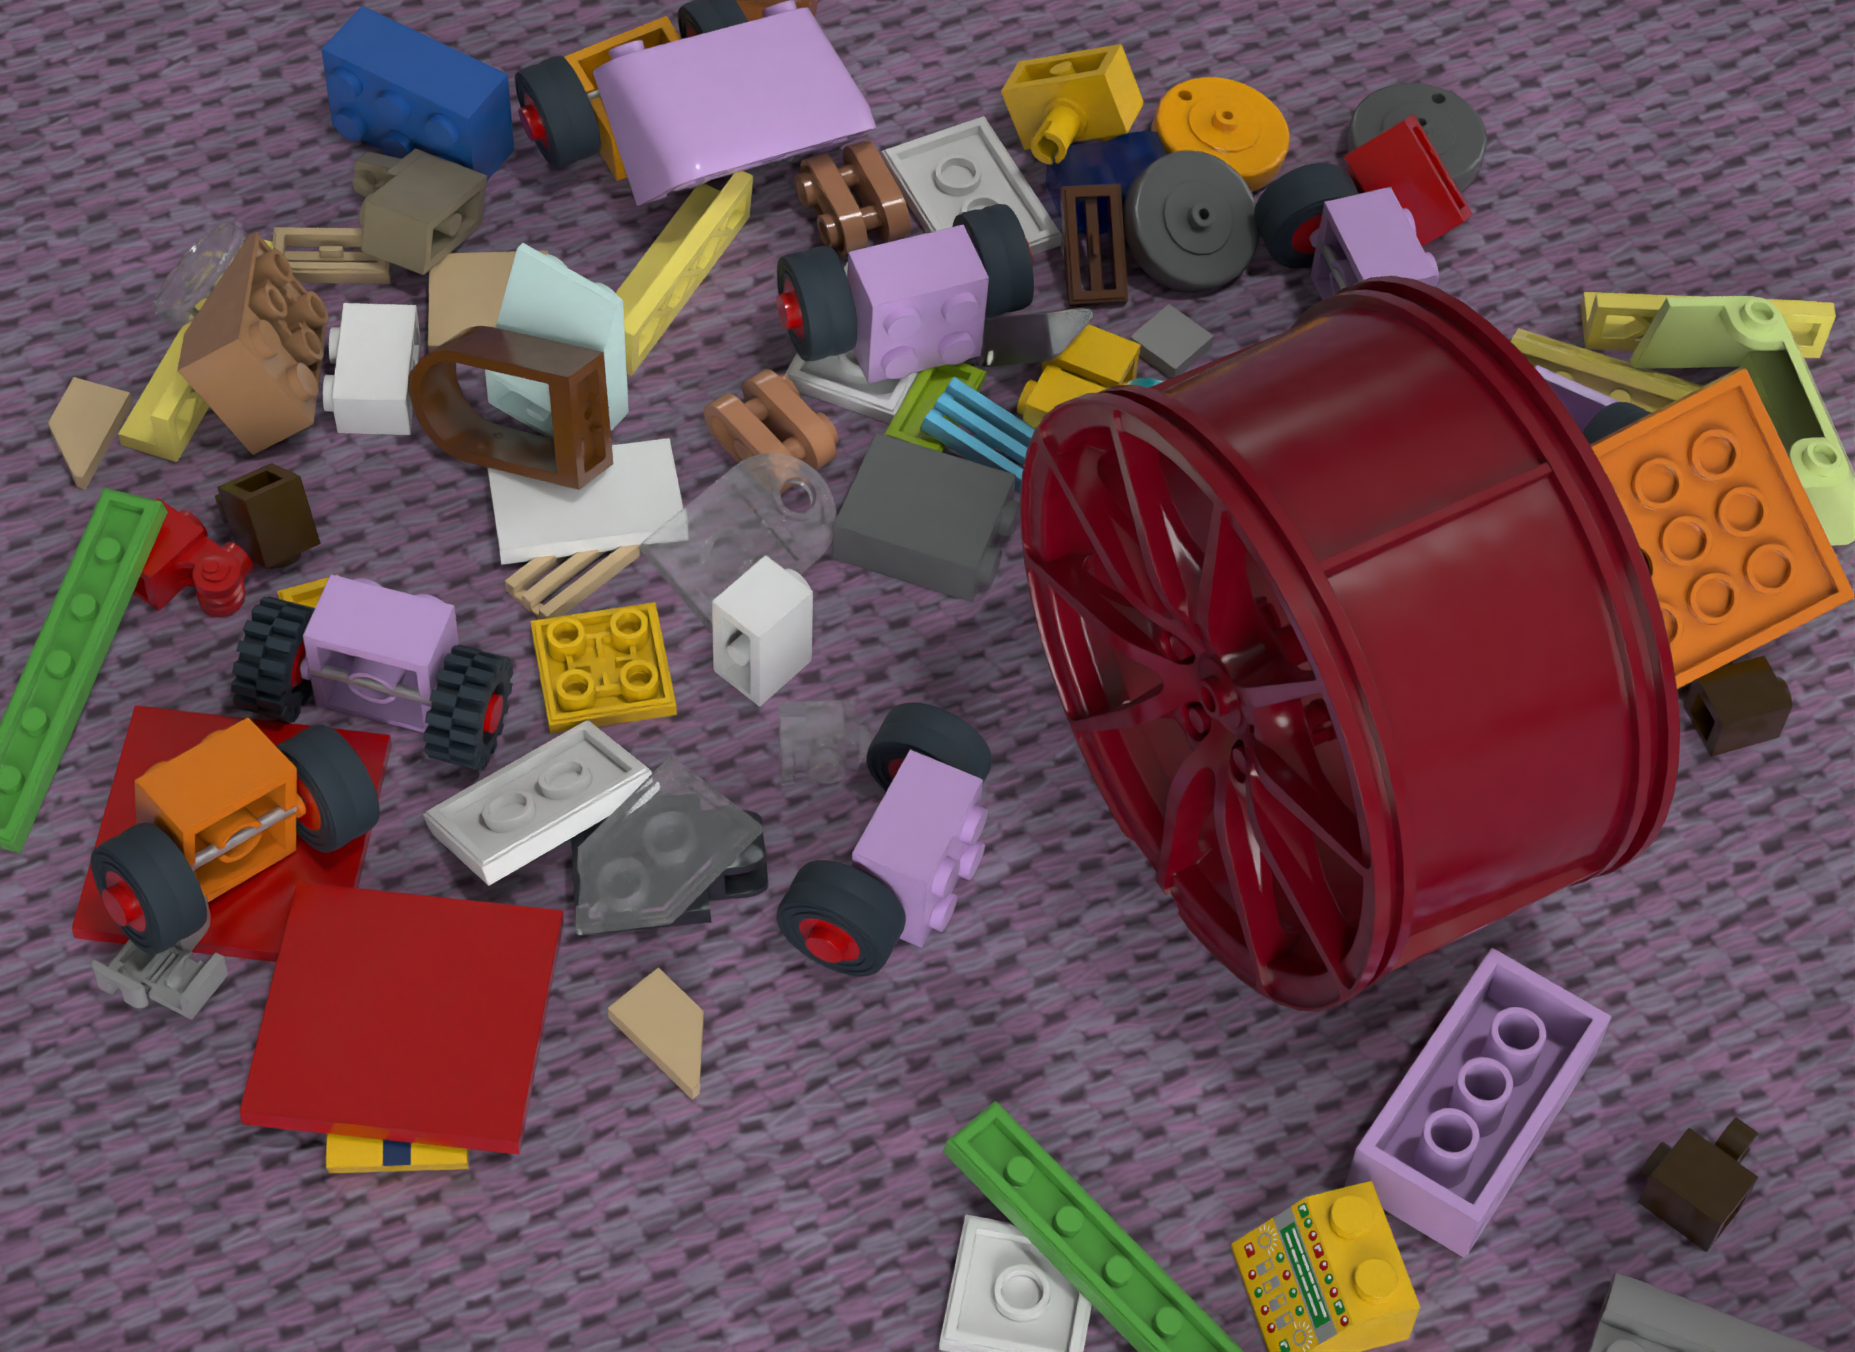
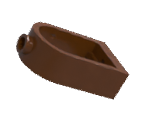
(577, 404)

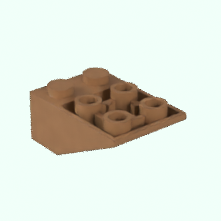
(257, 348)

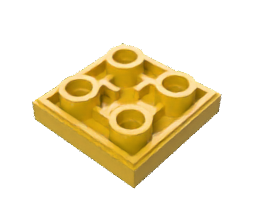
(603, 667)

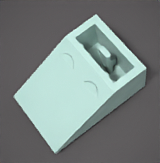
(563, 307)

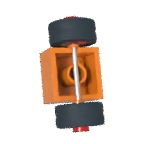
(224, 818)

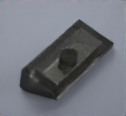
(1030, 336)

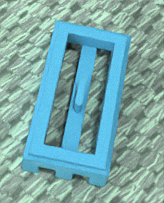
(987, 421)

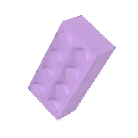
(1478, 1101)

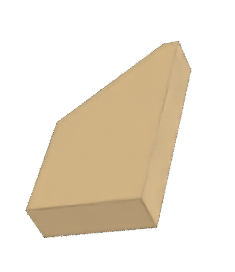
(665, 1027)

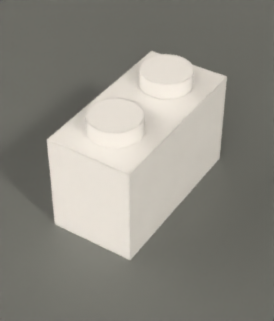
(372, 369)
(762, 629)

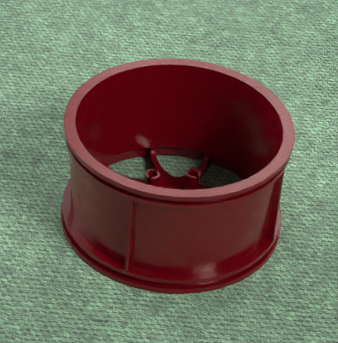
(1352, 638)

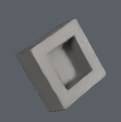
(1172, 341)

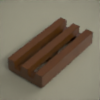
(1096, 295)

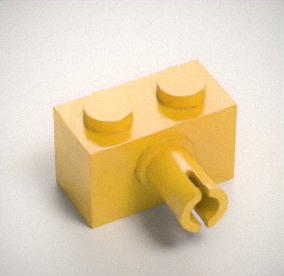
(1072, 100)

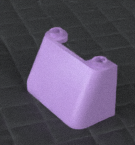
(728, 101)

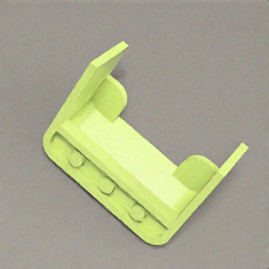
(1755, 337)

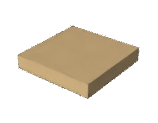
(466, 292)

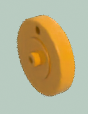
(1225, 122)

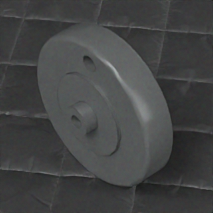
(1445, 118)
(1190, 221)

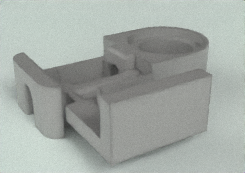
(170, 975)

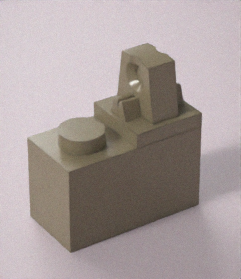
(417, 207)

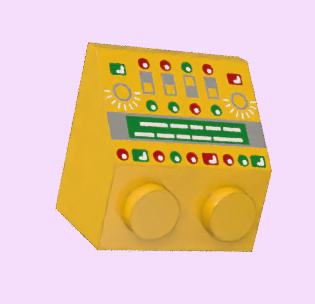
(1328, 1275)

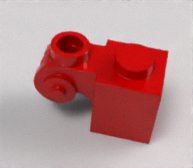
(189, 558)

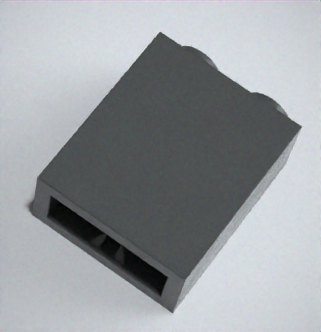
(926, 518)

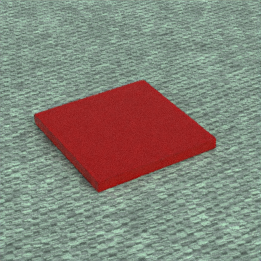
(254, 914)
(404, 1018)

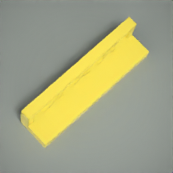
(680, 262)
(1622, 319)
(1603, 373)
(167, 408)

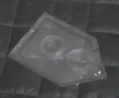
(658, 852)

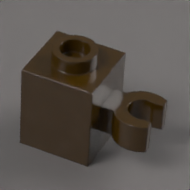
(268, 515)
(1738, 705)
(1699, 1183)

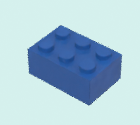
(417, 94)

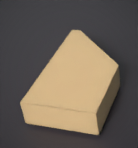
(86, 425)

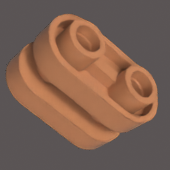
(839, 216)
(771, 422)

